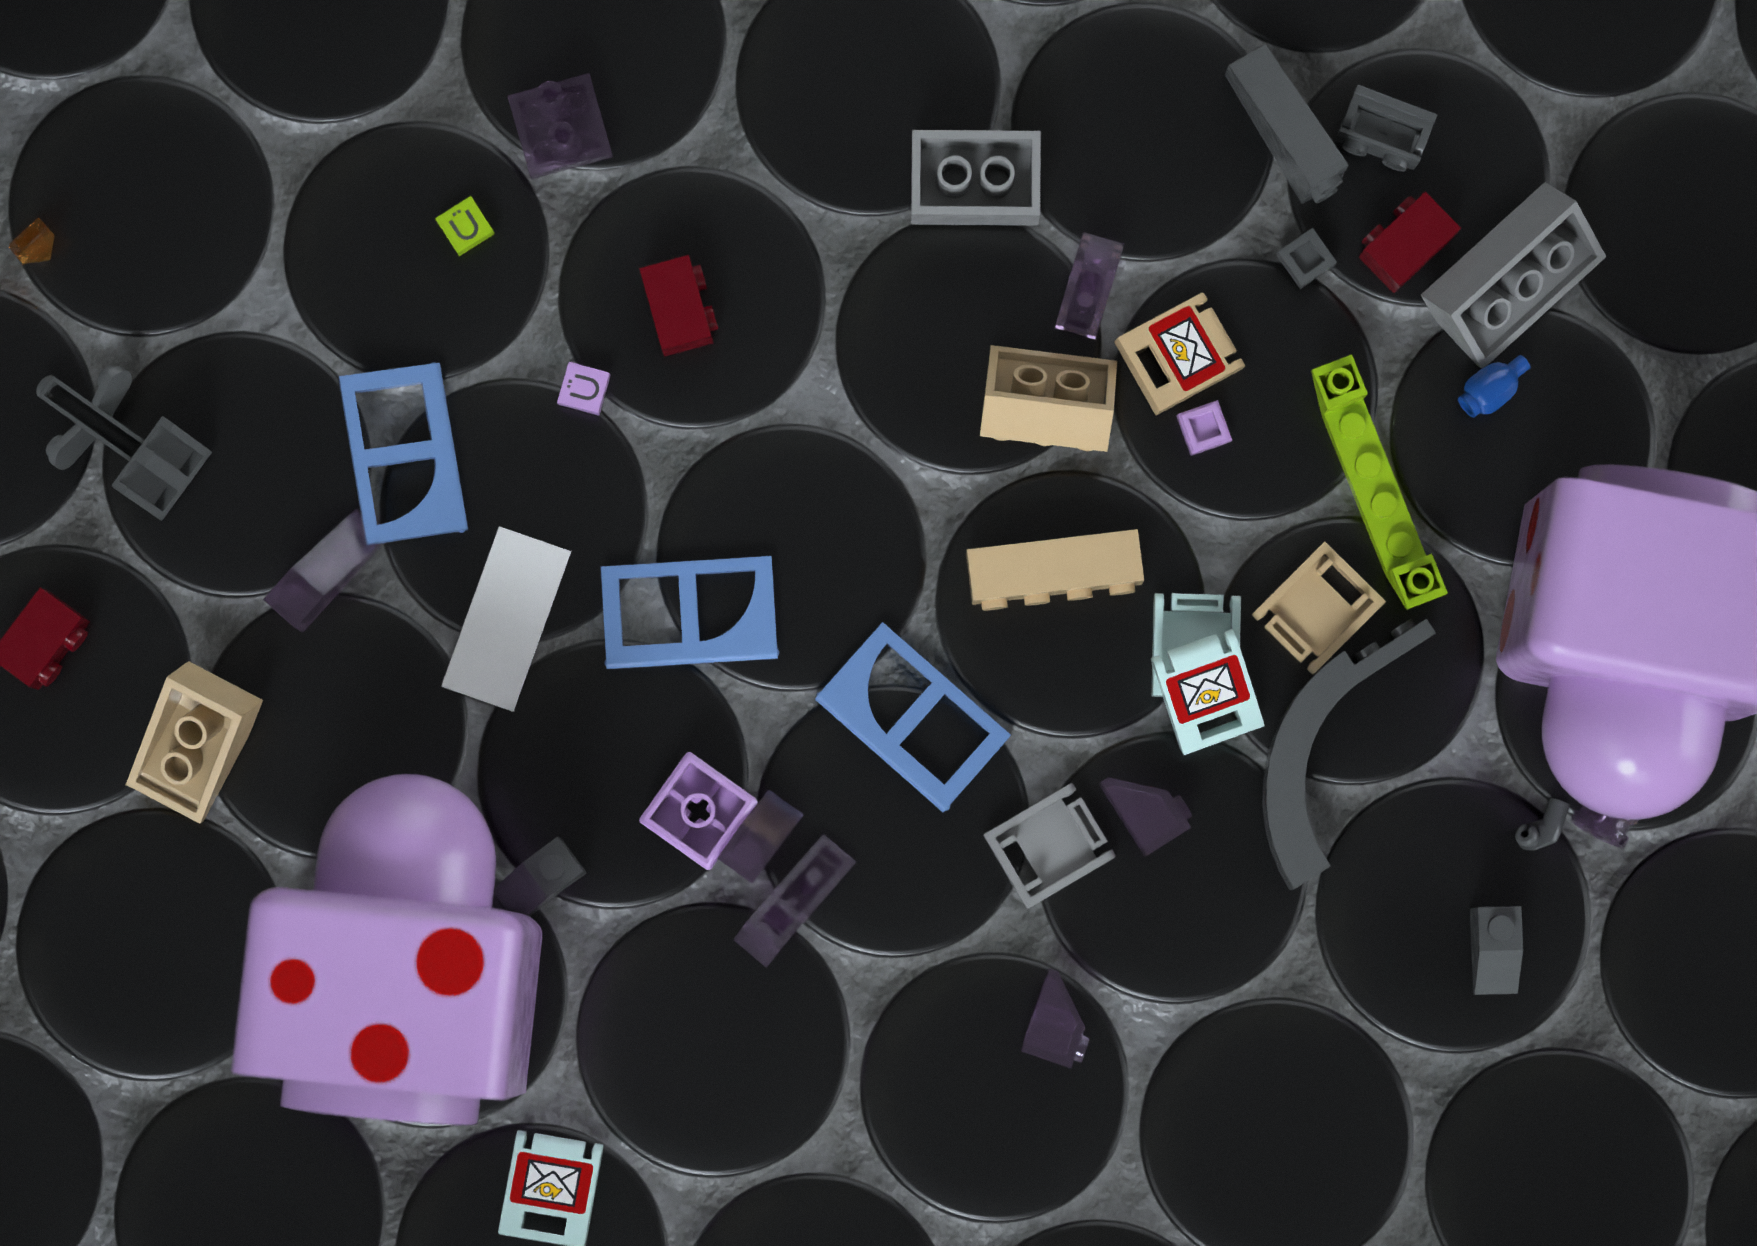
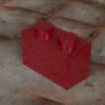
(1409, 241)
(677, 305)
(41, 639)

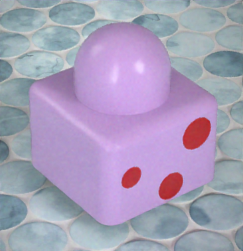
(1642, 626)
(396, 973)

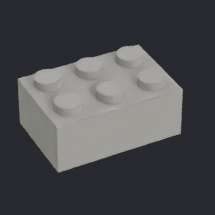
(975, 177)

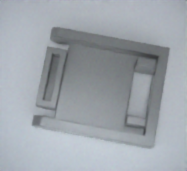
(1055, 842)

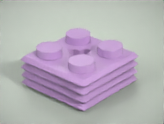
(670, 816)

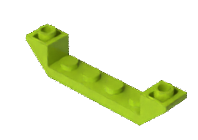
(1374, 485)

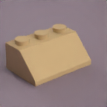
(1049, 398)

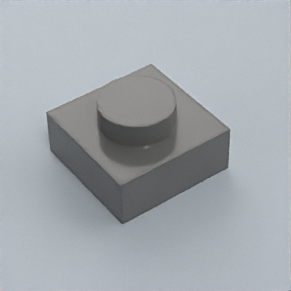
(1306, 258)

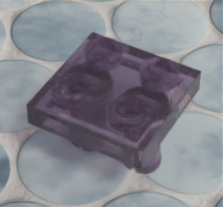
(560, 126)

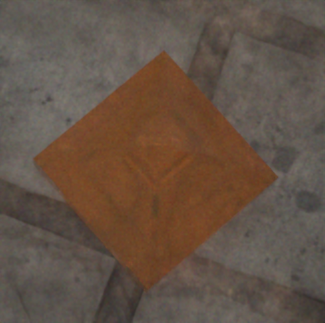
(33, 243)

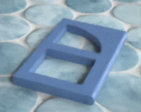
(443, 506)
(749, 639)
(849, 703)

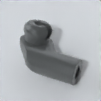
(1546, 830)

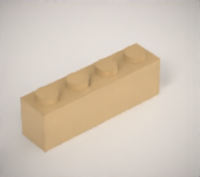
(1054, 568)

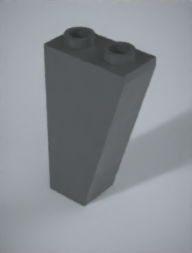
(1287, 126)

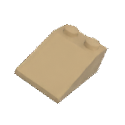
(193, 740)

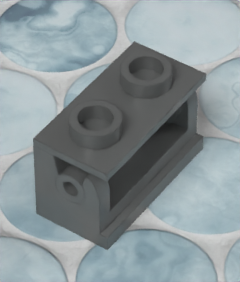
(1385, 129)

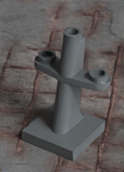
(156, 467)

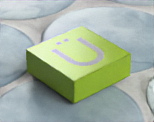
(465, 226)

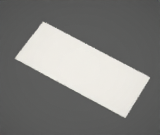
(506, 619)

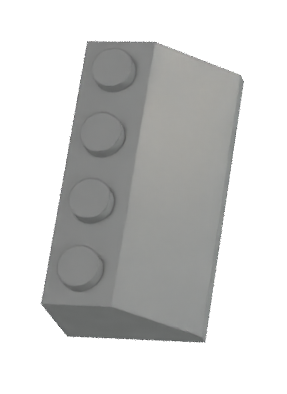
(1514, 274)

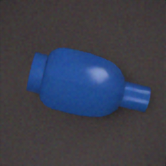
(1492, 386)

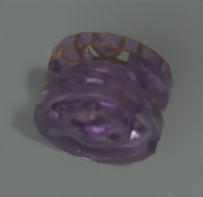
(1603, 827)

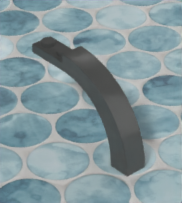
(1283, 783)

